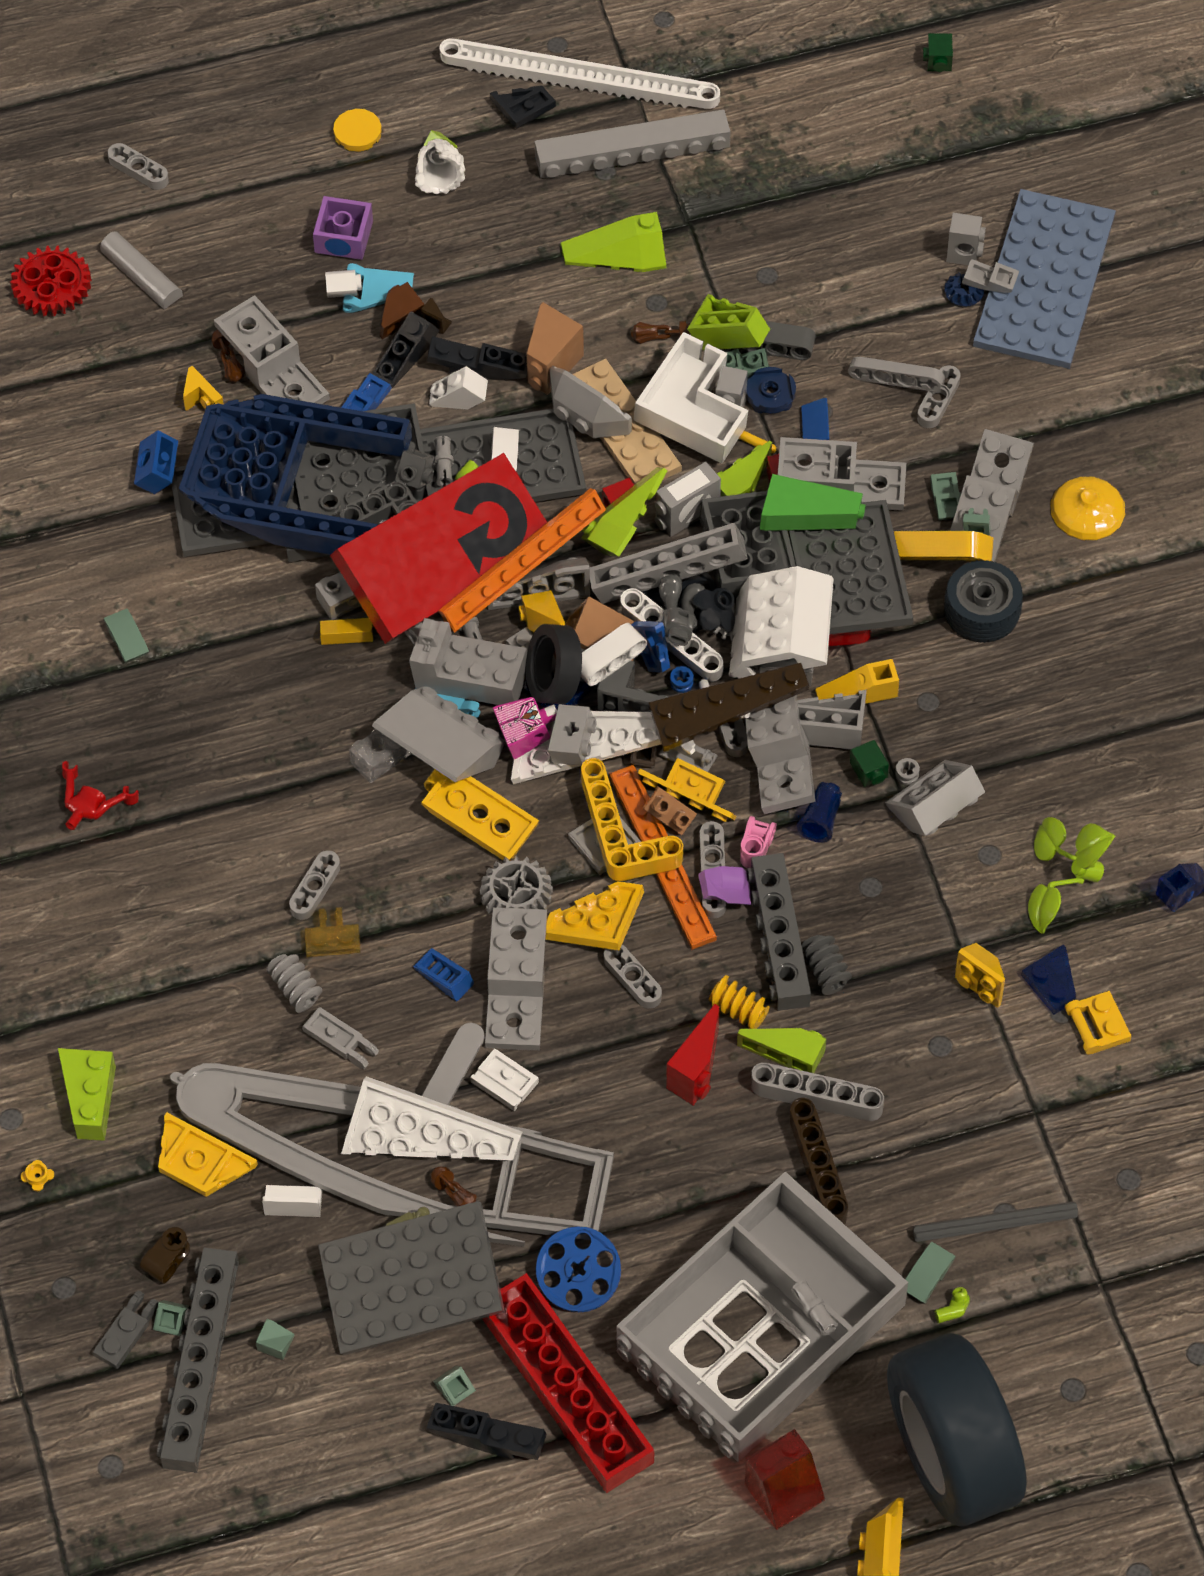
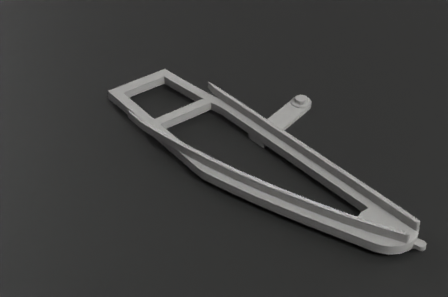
(214, 1094)

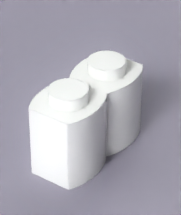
(342, 283)

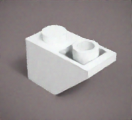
(459, 390)

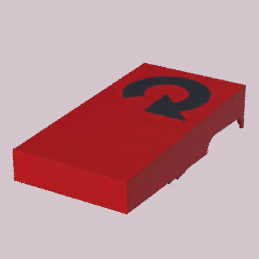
(438, 547)

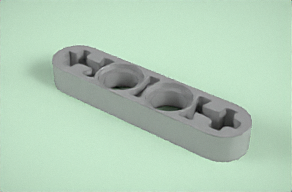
(921, 377)
(705, 849)

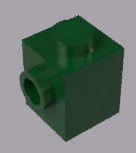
(939, 52)
(869, 763)

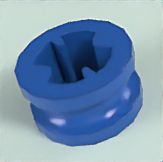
(684, 673)

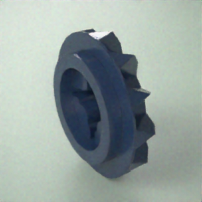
(958, 295)

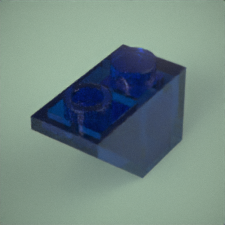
(1180, 885)

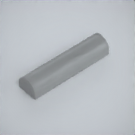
(140, 270)

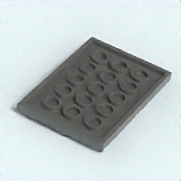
(865, 571)
(411, 1278)

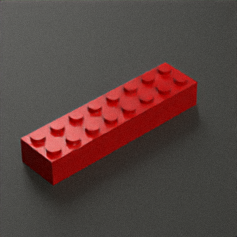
(569, 1385)

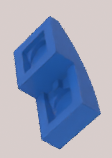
(368, 395)

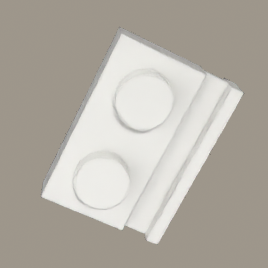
(504, 1079)

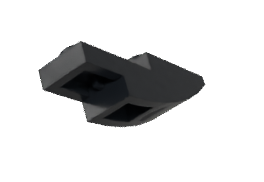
(488, 361)
(486, 1434)

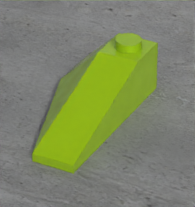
(615, 526)

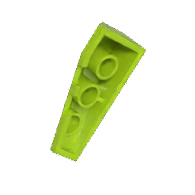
(625, 243)

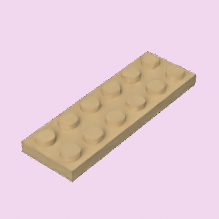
(643, 447)

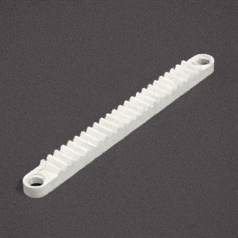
(579, 74)

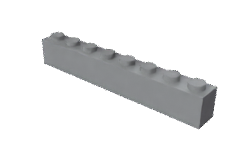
(632, 144)

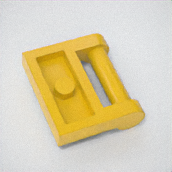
(1105, 1019)

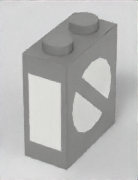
(680, 500)

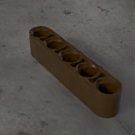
(817, 1150)

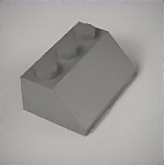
(936, 797)

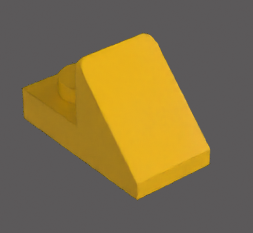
(199, 390)

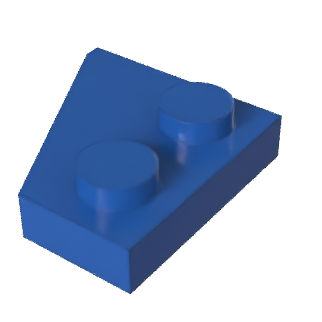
(656, 652)

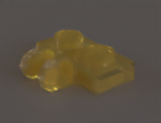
(332, 939)

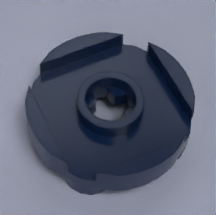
(770, 402)

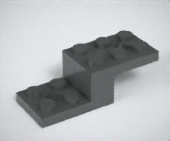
(619, 693)

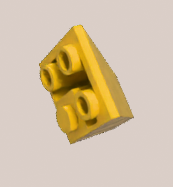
(981, 973)

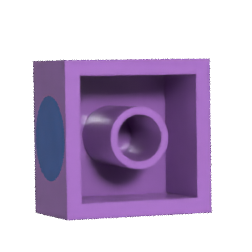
(343, 227)

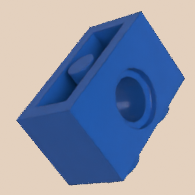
(156, 462)

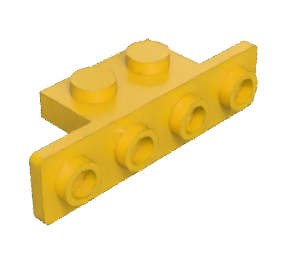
(693, 784)

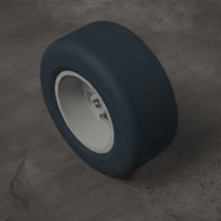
(956, 1429)

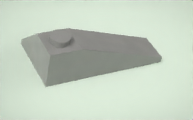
(566, 579)

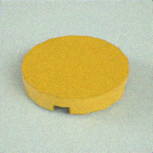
(357, 129)

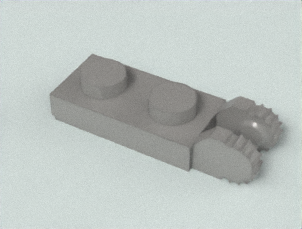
(339, 1037)

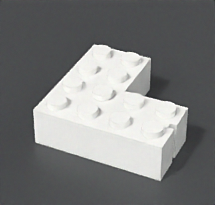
(682, 405)

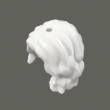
(439, 167)

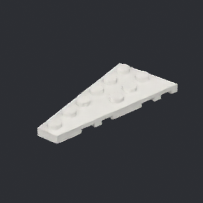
(614, 736)
(415, 1126)

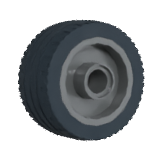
(983, 601)

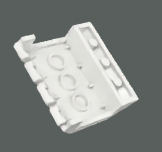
(782, 618)

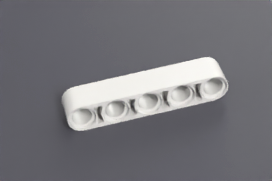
(695, 661)

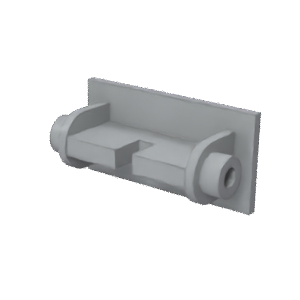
(700, 758)

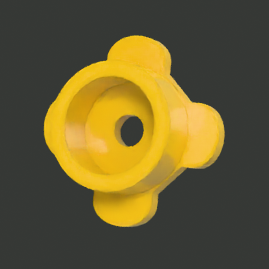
(34, 1168)

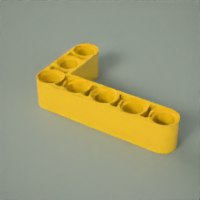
(613, 830)

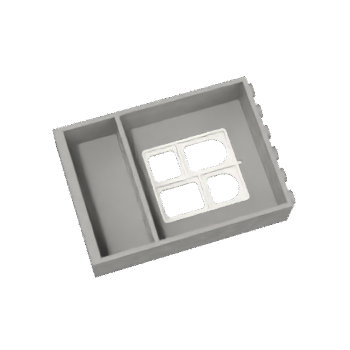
(762, 1252)

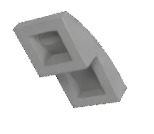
(996, 279)

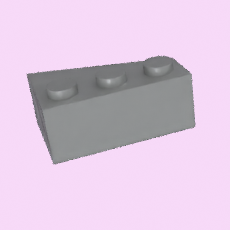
(834, 720)

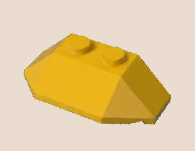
(882, 1542)

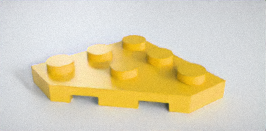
(597, 919)

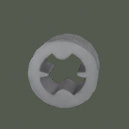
(910, 764)

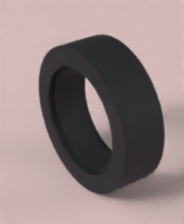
(568, 664)

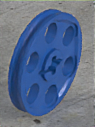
(564, 1268)

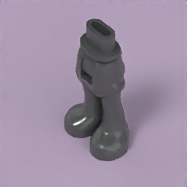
(678, 621)

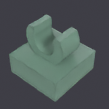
(977, 522)

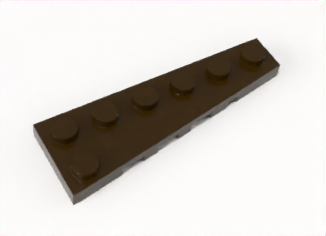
(703, 710)

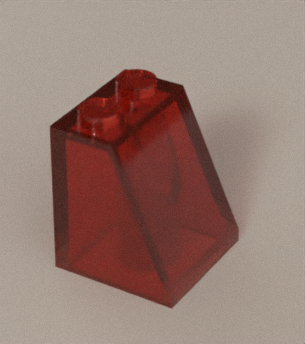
(784, 1479)

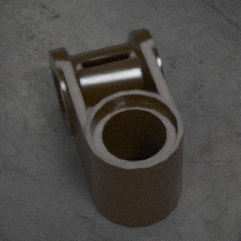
(163, 1258)

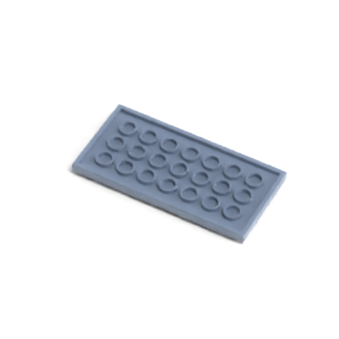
(1058, 259)

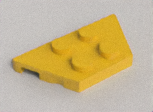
(199, 1158)

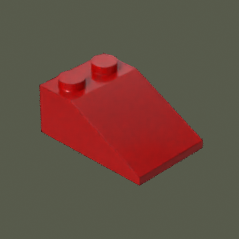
(692, 1064)

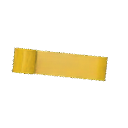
(944, 545)

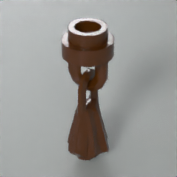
(645, 332)
(233, 369)
(443, 1179)

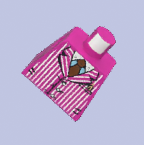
(524, 724)

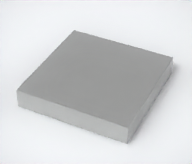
(587, 843)

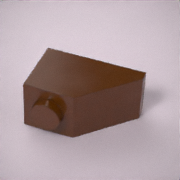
(398, 304)

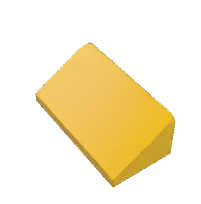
(346, 631)

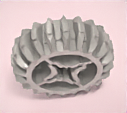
(506, 880)

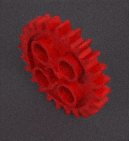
(51, 281)

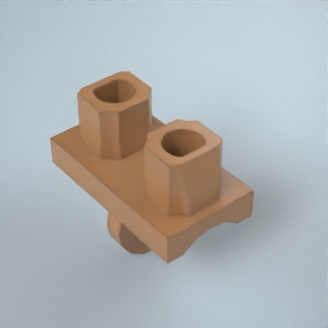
(669, 810)

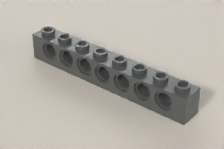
(186, 1454)

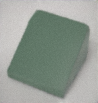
(170, 1317)
(454, 1385)

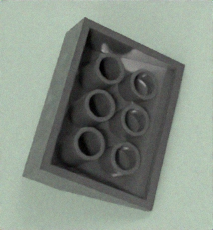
(764, 549)

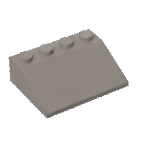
(441, 734)

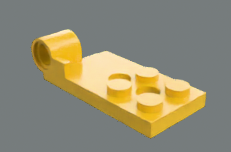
(455, 805)

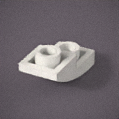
(506, 442)

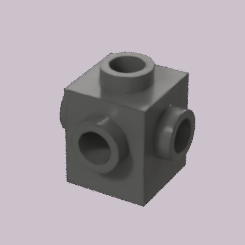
(414, 469)

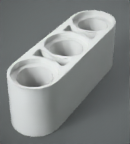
(611, 653)

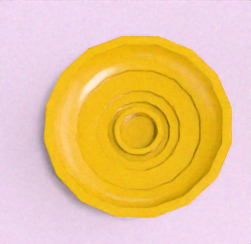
(1087, 508)

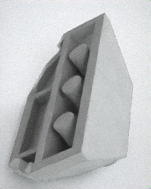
(586, 407)

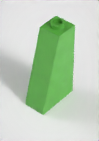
(809, 506)

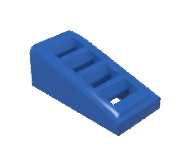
(456, 985)

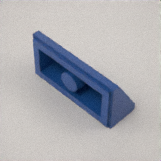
(815, 420)

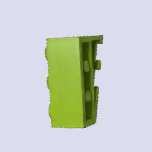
(728, 324)
(89, 1089)

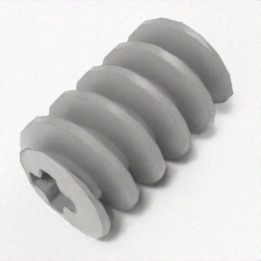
(294, 981)

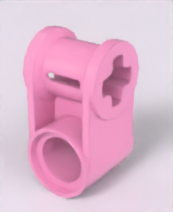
(756, 838)

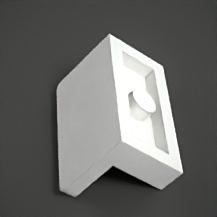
(292, 1201)

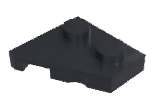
(523, 104)

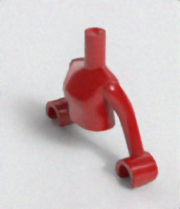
(89, 801)

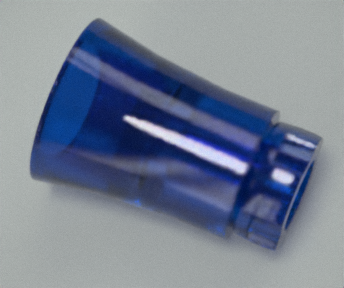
(820, 815)

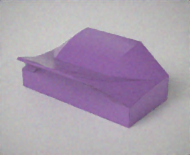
(726, 884)

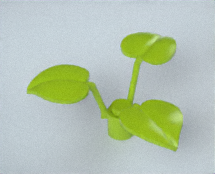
(1091, 845)

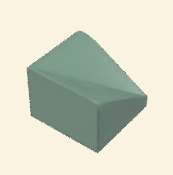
(274, 1339)

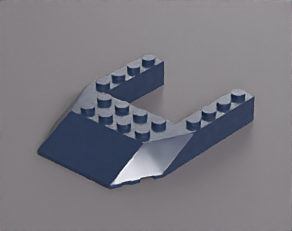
(251, 456)

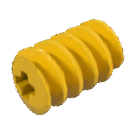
(738, 1003)

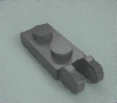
(125, 1331)

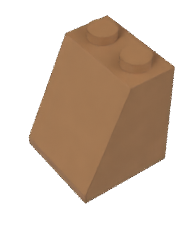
(555, 343)
(594, 621)

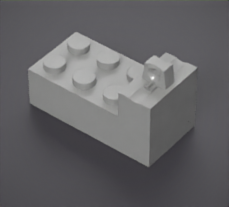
(467, 665)

